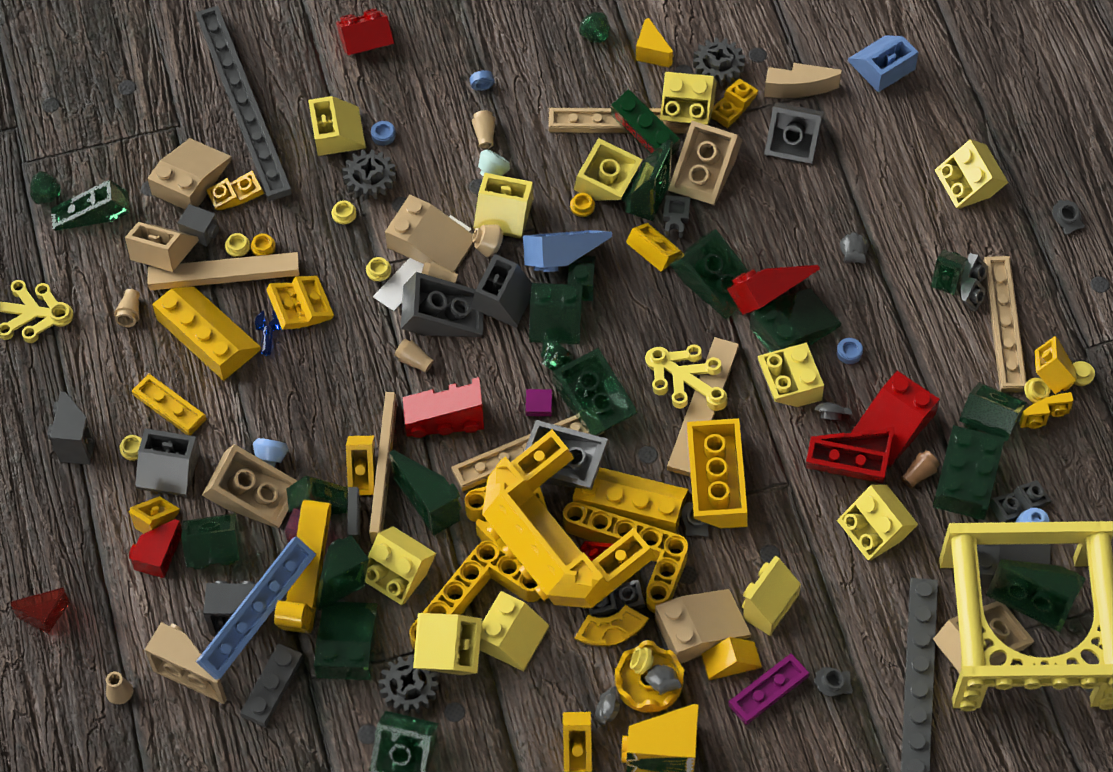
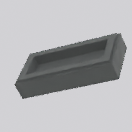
(354, 513)

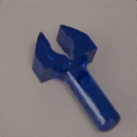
(267, 330)

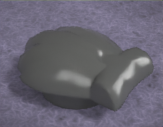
(1067, 216)
(854, 248)
(832, 411)
(693, 526)
(662, 679)
(833, 681)
(607, 707)

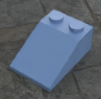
(560, 249)

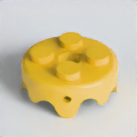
(641, 696)

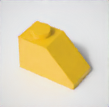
(1054, 366)
(361, 463)
(577, 742)

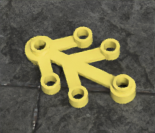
(32, 310)
(685, 374)

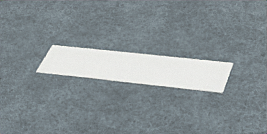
(392, 291)

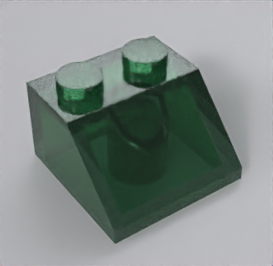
(555, 313)
(992, 411)
(210, 541)
(342, 571)
(403, 744)

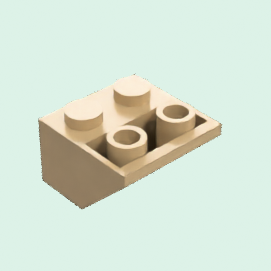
(158, 245)

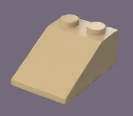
(705, 162)
(187, 173)
(428, 235)
(249, 487)
(699, 622)
(1002, 624)
(175, 658)

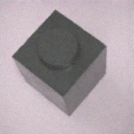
(199, 223)

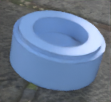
(482, 80)
(383, 133)
(849, 351)

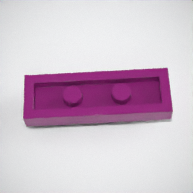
(768, 689)

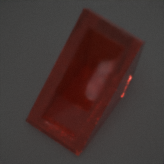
(42, 609)

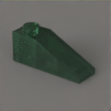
(92, 207)

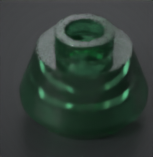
(595, 27)
(44, 188)
(555, 355)

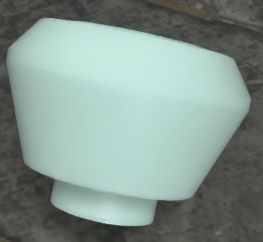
(493, 163)

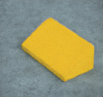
(653, 246)

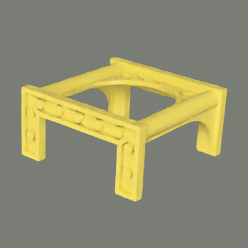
(976, 672)

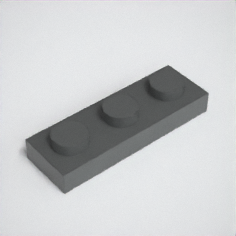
(271, 685)

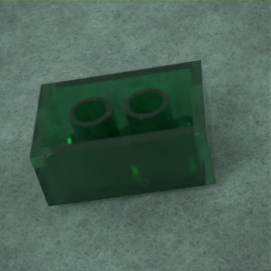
(968, 472)

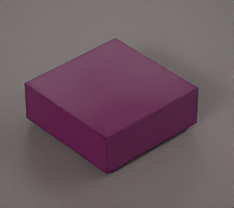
(538, 402)

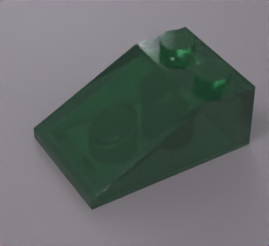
(650, 183)
(709, 271)
(793, 321)
(593, 392)
(427, 492)
(1037, 590)
(346, 641)

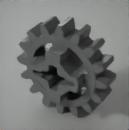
(719, 60)
(369, 174)
(413, 695)

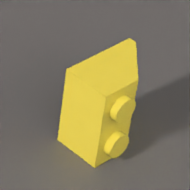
(607, 172)
(512, 631)

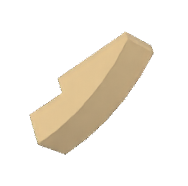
(801, 81)

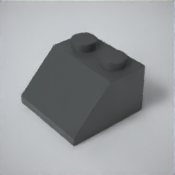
(793, 132)

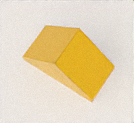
(652, 46)
(152, 514)
(731, 658)

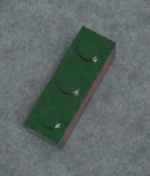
(642, 123)

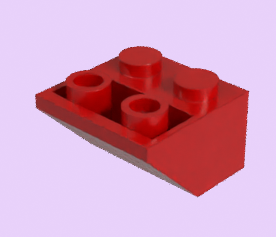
(364, 32)

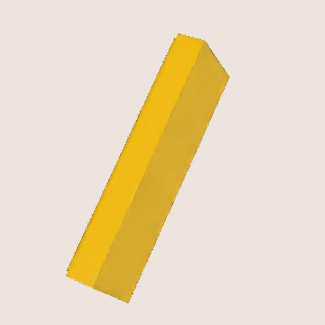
(169, 405)

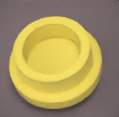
(344, 212)
(237, 245)
(378, 269)
(1084, 373)
(1036, 390)
(130, 446)
(641, 660)

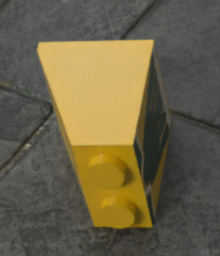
(662, 742)

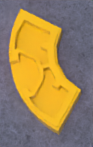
(612, 629)

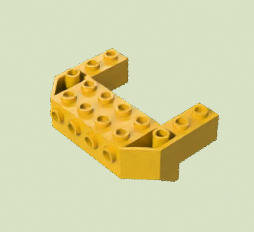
(541, 543)

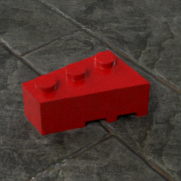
(853, 455)

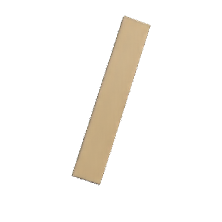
(596, 121)
(225, 271)
(1005, 324)
(698, 408)
(383, 465)
(477, 469)

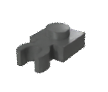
(676, 213)

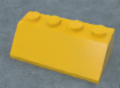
(205, 330)
(717, 473)
(635, 498)

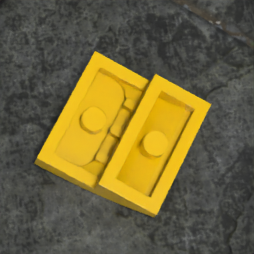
(300, 302)

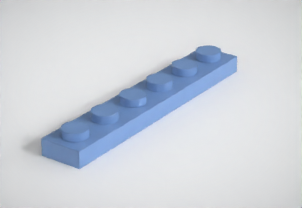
(255, 608)

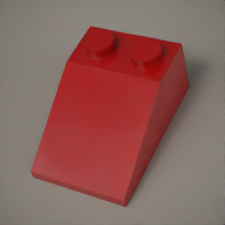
(759, 288)
(903, 406)

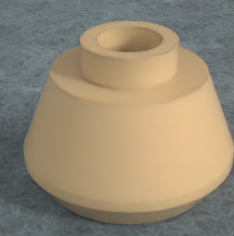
(488, 239)

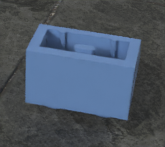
(885, 61)

